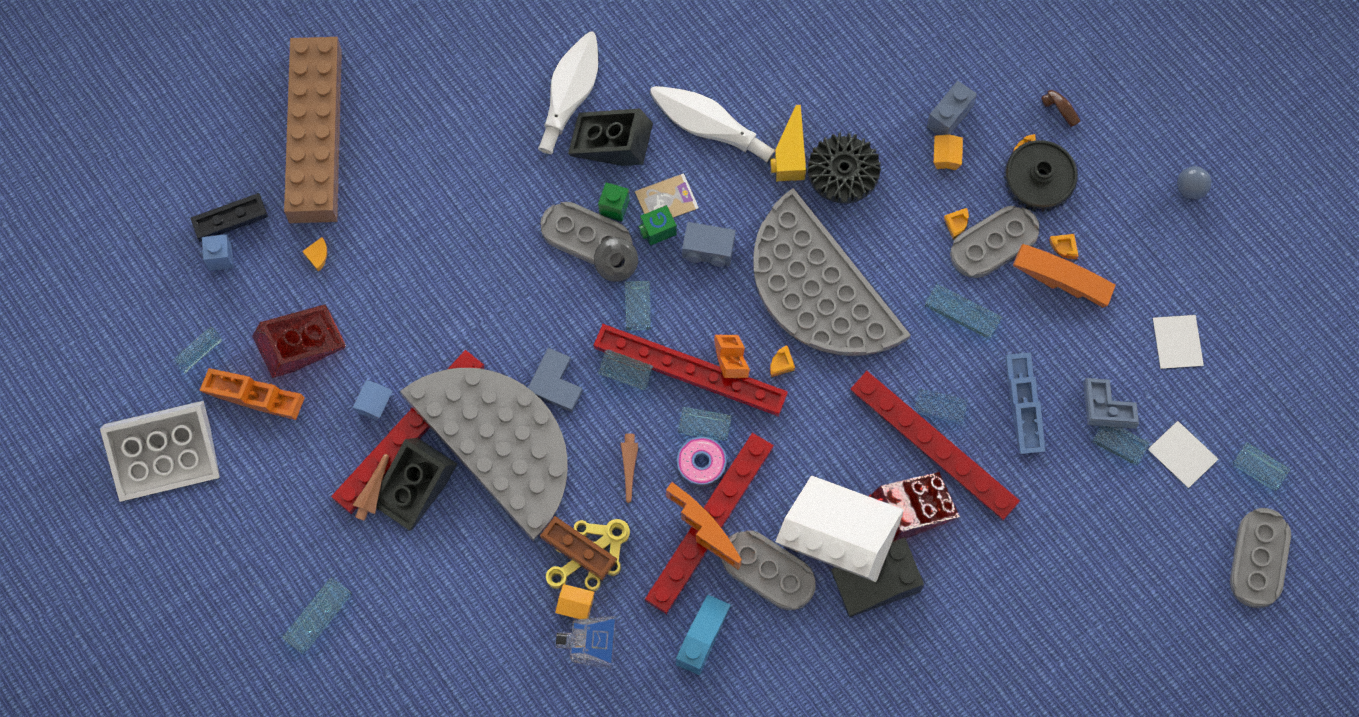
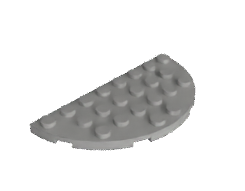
(817, 288)
(501, 438)

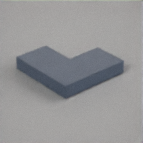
(549, 384)
(1104, 411)

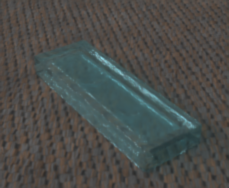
(963, 311)
(317, 615)

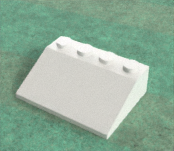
(160, 451)
(840, 528)

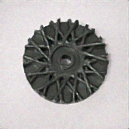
(841, 154)
(1040, 190)

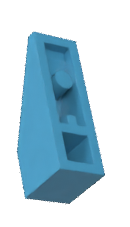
(702, 635)

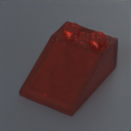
(297, 340)

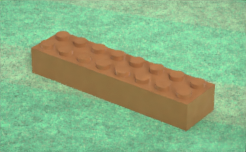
(313, 130)

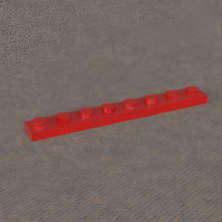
(692, 370)
(408, 427)
(935, 445)
(720, 507)

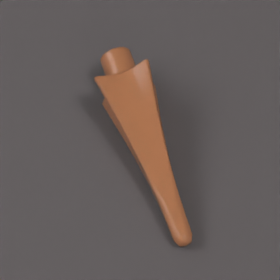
(629, 455)
(368, 498)

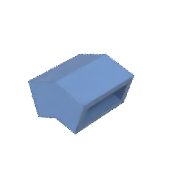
(372, 400)

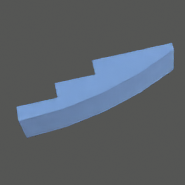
(1025, 403)

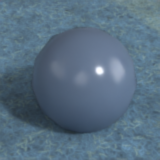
(1194, 182)

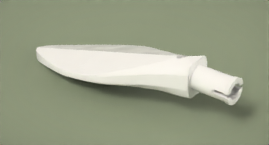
(570, 87)
(707, 119)

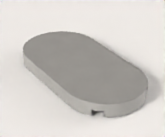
(580, 231)
(994, 241)
(1260, 558)
(771, 571)

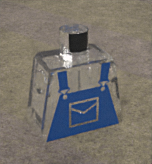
(590, 642)

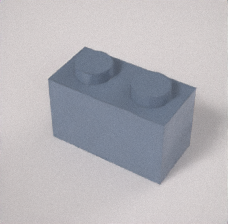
(951, 109)
(708, 244)

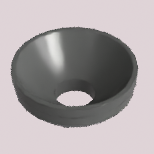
(606, 250)

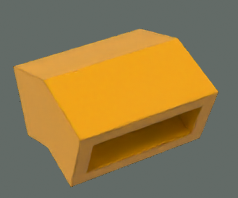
(948, 151)
(575, 602)

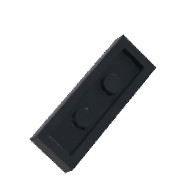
(229, 217)

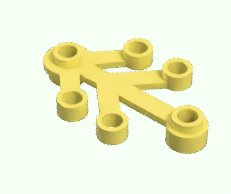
(606, 539)

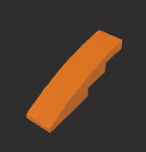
(1064, 274)
(252, 394)
(709, 532)

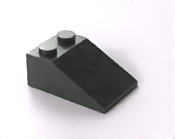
(612, 136)
(413, 482)
(896, 581)

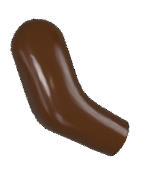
(1062, 105)

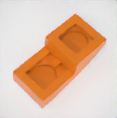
(730, 356)

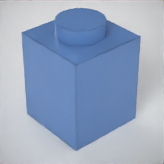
(217, 252)

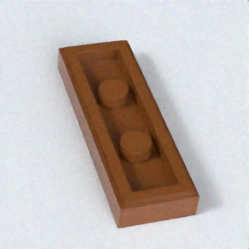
(578, 548)

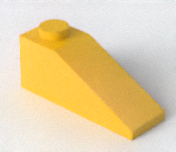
(790, 154)

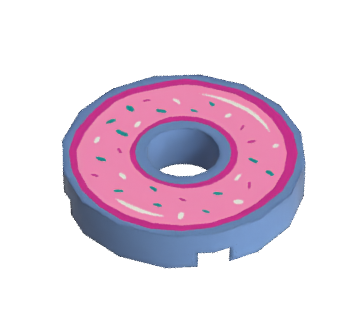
(701, 447)

